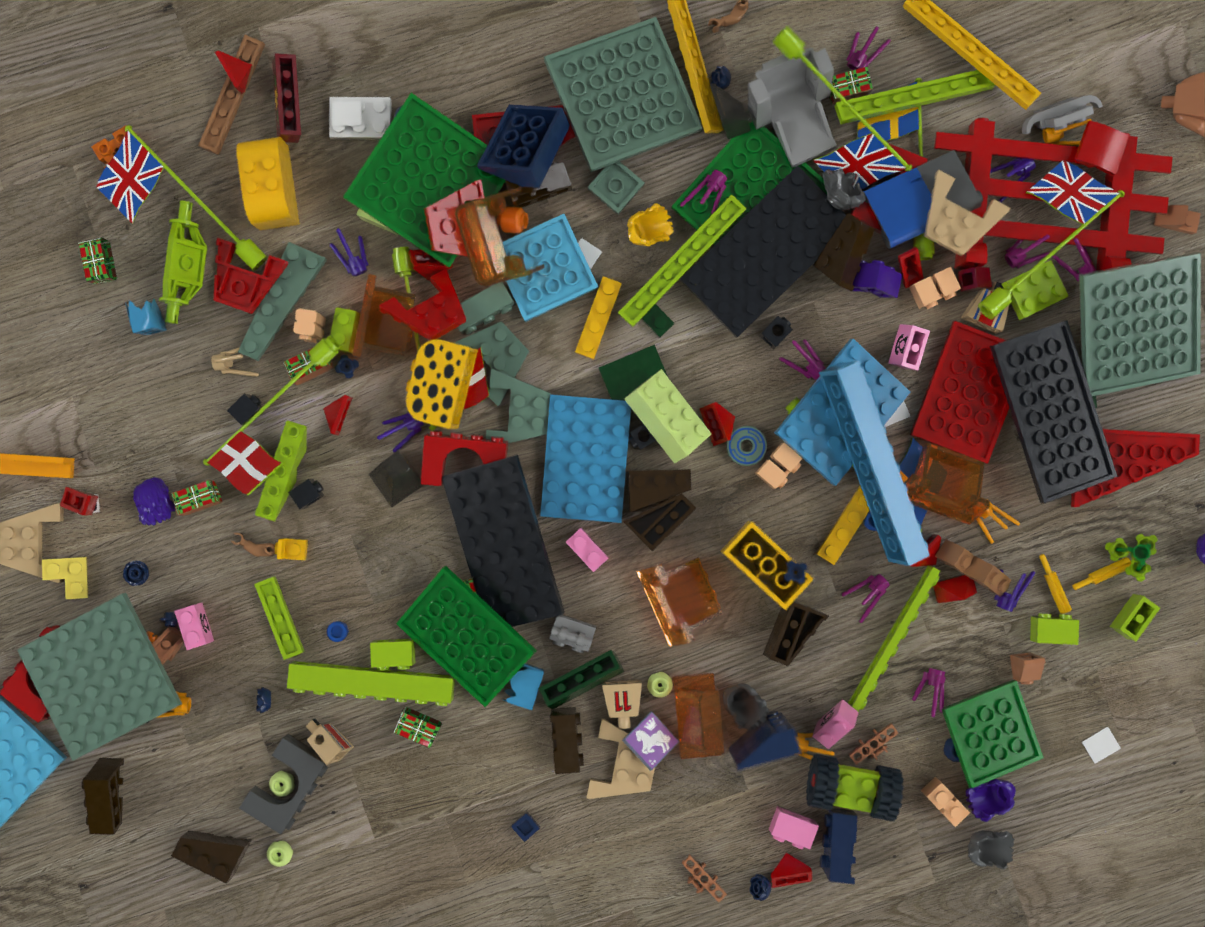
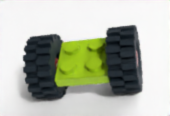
(854, 788)

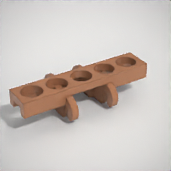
(870, 750)
(700, 868)

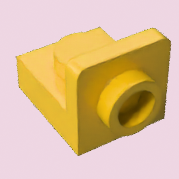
(291, 549)

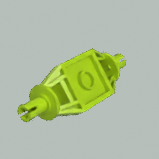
(183, 263)

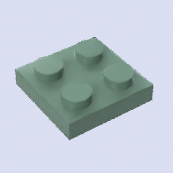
(616, 186)

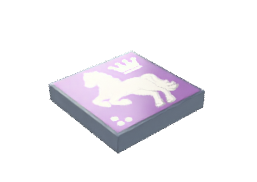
(650, 740)

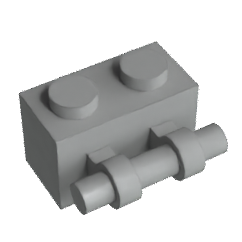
(572, 633)

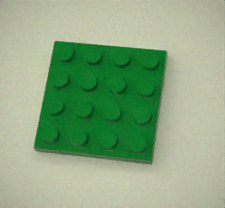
(992, 733)

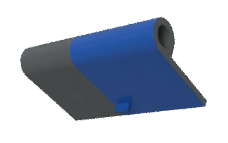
(905, 200)

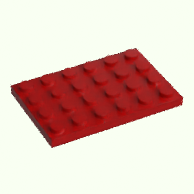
(964, 397)

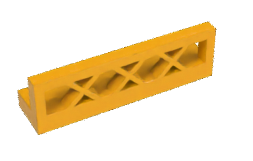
(36, 465)

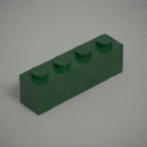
(581, 679)

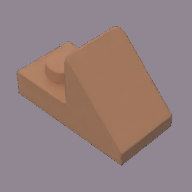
(1178, 219)
(168, 644)

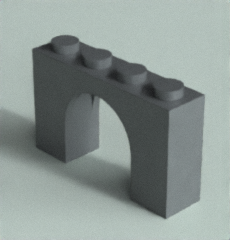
(277, 812)

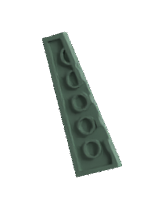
(281, 299)

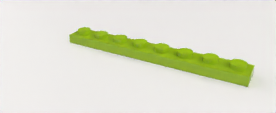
(914, 96)
(682, 261)
(897, 632)

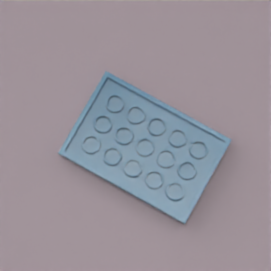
(812, 424)
(585, 458)

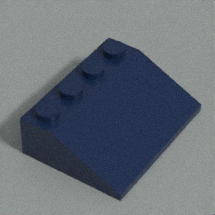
(525, 144)
(766, 743)

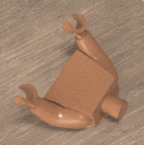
(1189, 103)

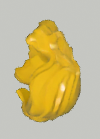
(650, 226)

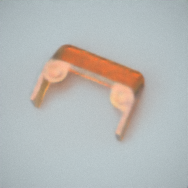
(484, 243)

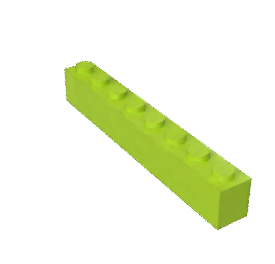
(370, 682)

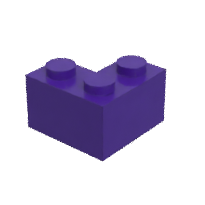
(877, 279)

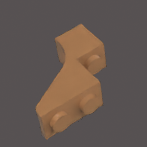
(973, 567)

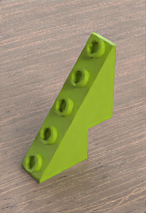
(289, 452)

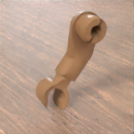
(733, 18)
(265, 549)

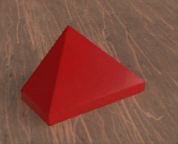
(236, 69)
(425, 264)
(910, 267)
(336, 413)
(718, 421)
(933, 547)
(954, 589)
(790, 872)

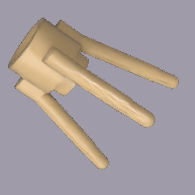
(225, 360)

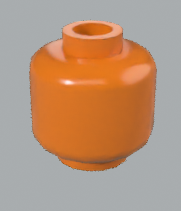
(513, 220)

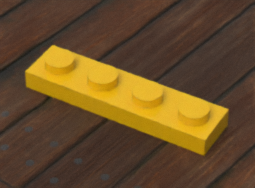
(598, 317)
(844, 528)

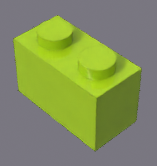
(345, 328)
(1134, 617)
(1054, 629)
(392, 654)

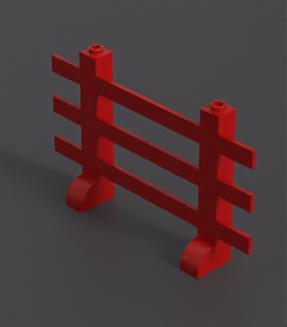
(1113, 234)

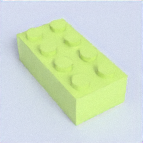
(668, 416)

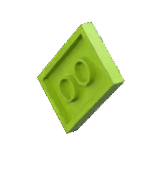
(1037, 291)

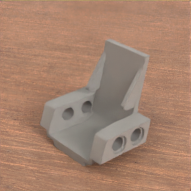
(789, 99)

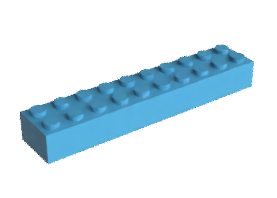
(874, 463)

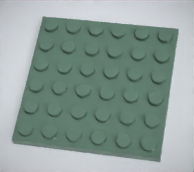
(623, 94)
(1141, 323)
(99, 676)

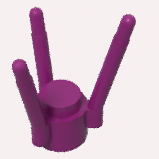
(858, 59)
(716, 182)
(1016, 257)
(1088, 267)
(813, 367)
(878, 587)
(937, 679)

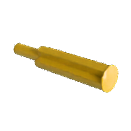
(1104, 573)
(1055, 587)

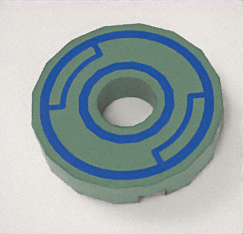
(758, 443)

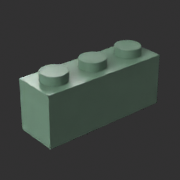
(484, 306)

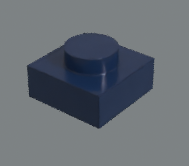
(525, 826)

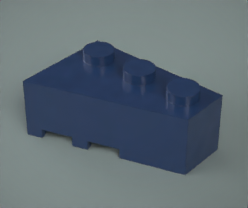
(839, 845)

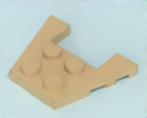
(953, 225)
(23, 539)
(629, 772)

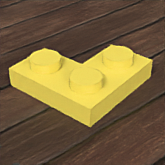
(72, 570)

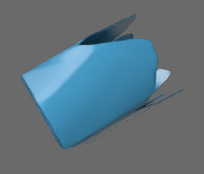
(145, 320)
(525, 686)

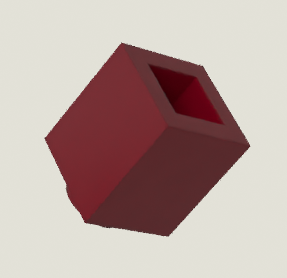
(974, 279)

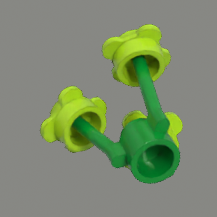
(1138, 553)

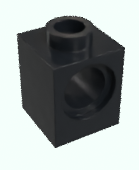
(768, 336)
(245, 408)
(636, 442)
(306, 493)

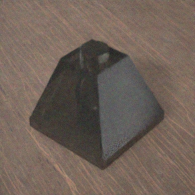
(732, 113)
(396, 478)

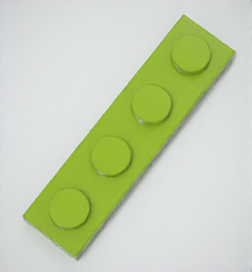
(279, 617)

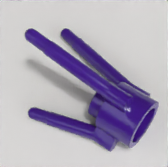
(1022, 167)
(356, 265)
(409, 422)
(1009, 601)

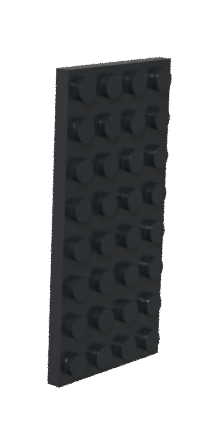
(764, 252)
(1053, 411)
(503, 541)

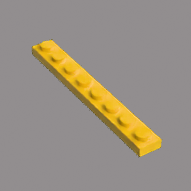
(973, 51)
(695, 66)

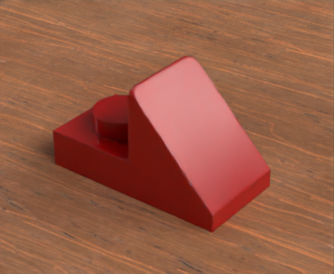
(78, 501)

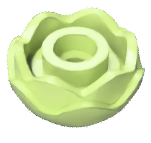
(657, 678)
(281, 777)
(283, 848)

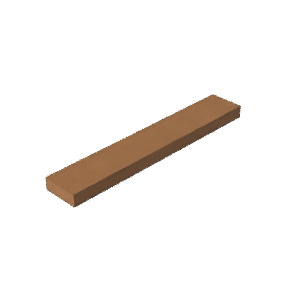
(229, 99)

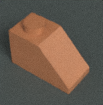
(1027, 667)

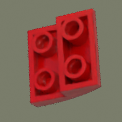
(1101, 147)

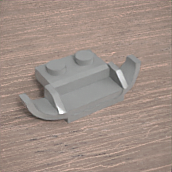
(1061, 113)

